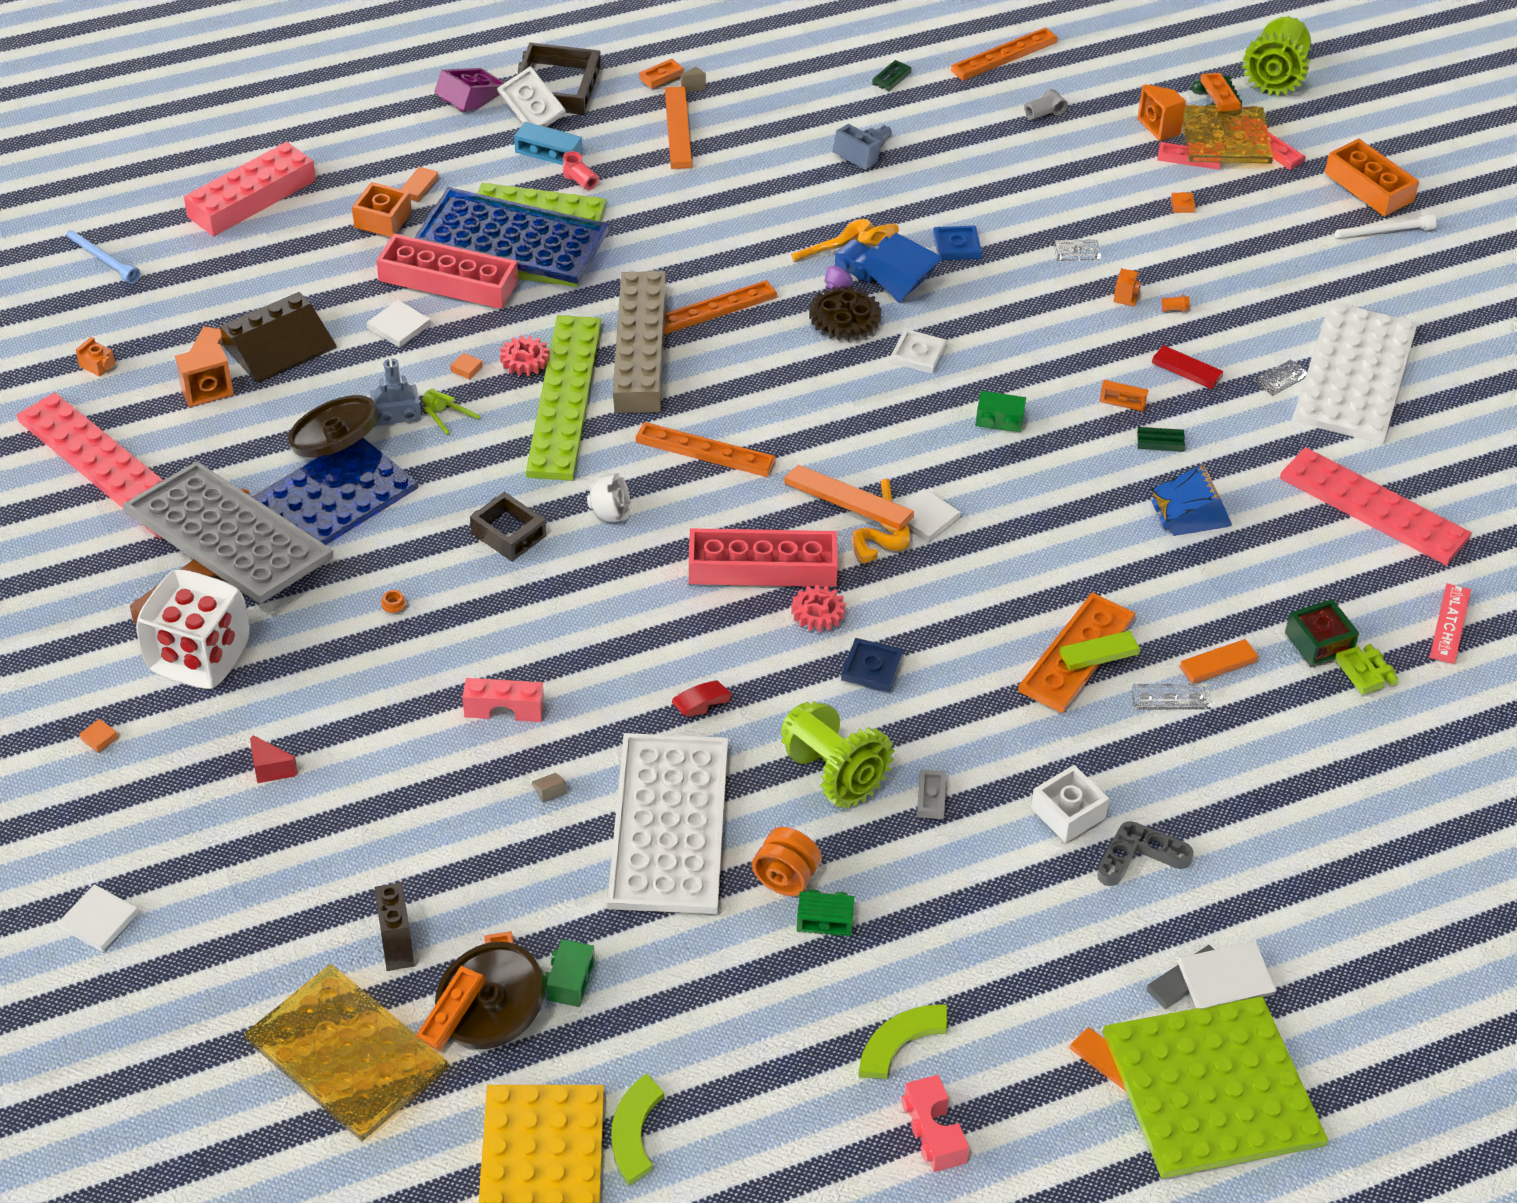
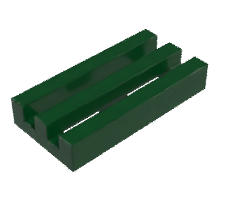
(894, 77)
(1160, 439)

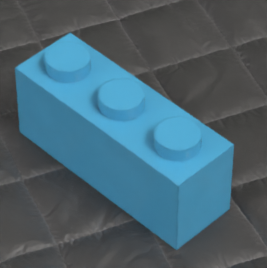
(545, 142)

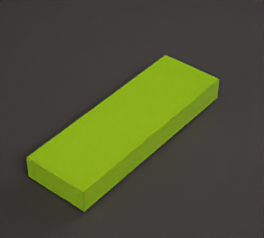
(1099, 650)

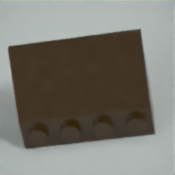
(277, 337)

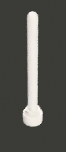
(1426, 222)

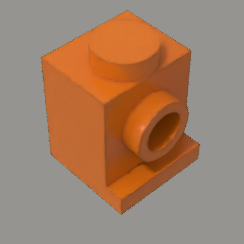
(1127, 287)
(95, 357)

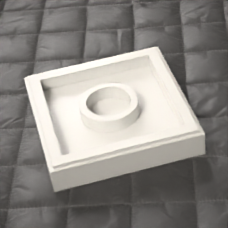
(398, 323)
(918, 351)
(930, 514)
(98, 918)

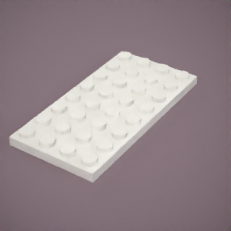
(1355, 372)
(668, 824)

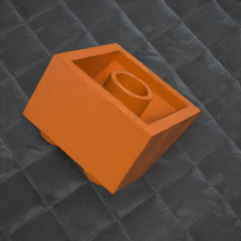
(1161, 111)

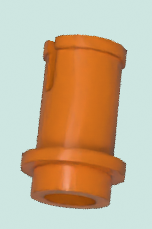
(1175, 303)

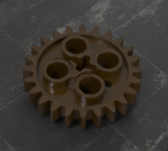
(845, 313)

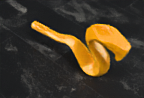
(858, 230)
(896, 542)

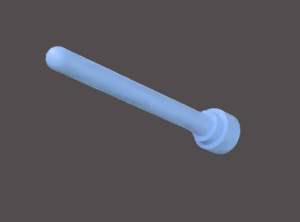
(128, 272)

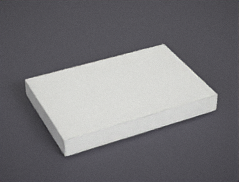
(531, 99)
(1226, 975)

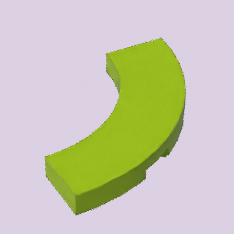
(895, 1033)
(627, 1128)

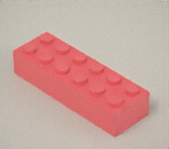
(249, 188)
(447, 271)
(763, 557)

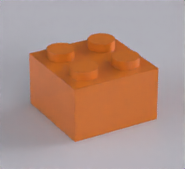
(381, 209)
(204, 375)

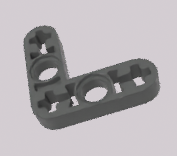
(1132, 845)

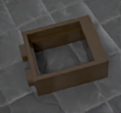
(521, 540)
(394, 926)

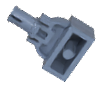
(860, 146)
(395, 400)

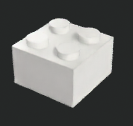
(1069, 803)

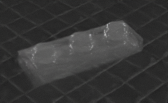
(1171, 696)

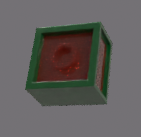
(1321, 632)

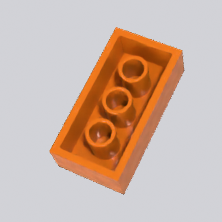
(1371, 177)

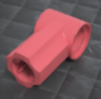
(576, 170)

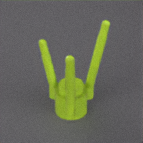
(437, 402)

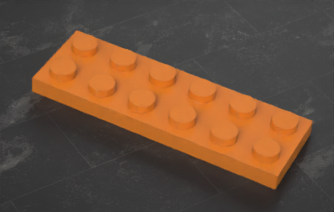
(1049, 678)

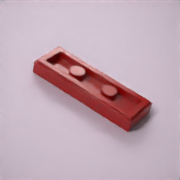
(1187, 367)

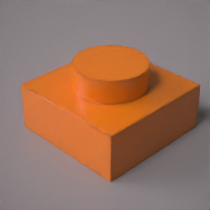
(1182, 202)

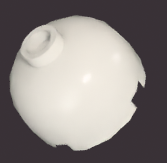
(609, 498)

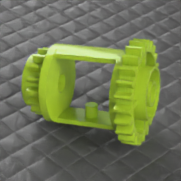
(1279, 56)
(852, 763)

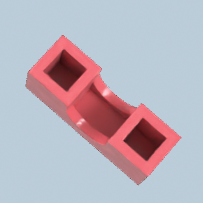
(522, 697)
(941, 1144)

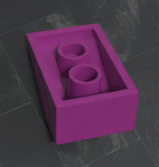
(467, 87)

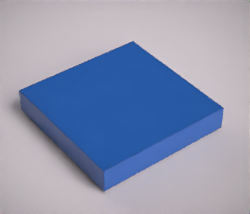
(957, 242)

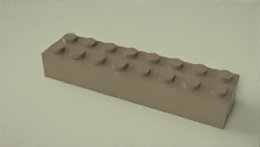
(640, 342)

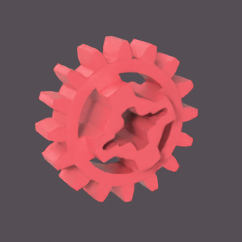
(524, 355)
(818, 608)

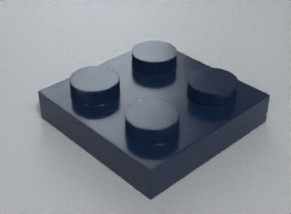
(872, 664)

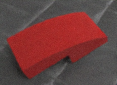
(696, 699)

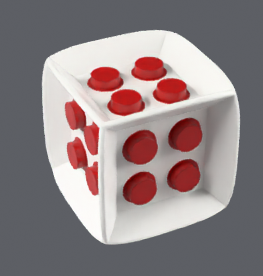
(193, 629)

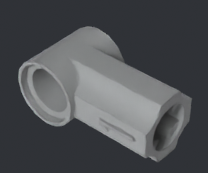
(1049, 103)

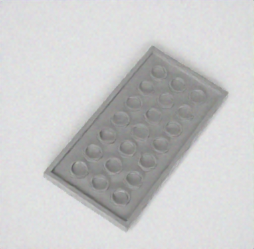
(228, 531)

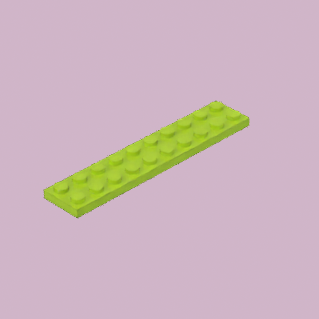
(564, 398)

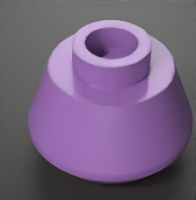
(837, 277)

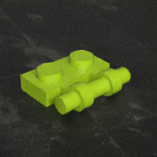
(1360, 668)

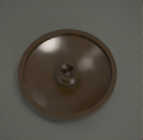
(333, 426)
(507, 998)

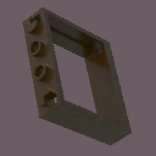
(566, 57)

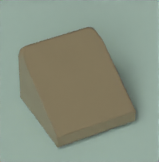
(693, 80)
(550, 787)

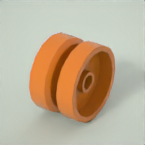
(786, 861)

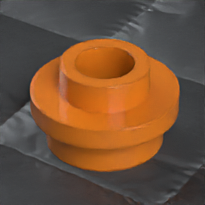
(393, 601)

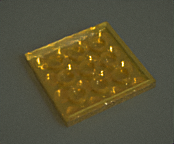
(1226, 135)

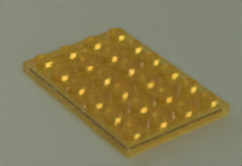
(346, 1051)

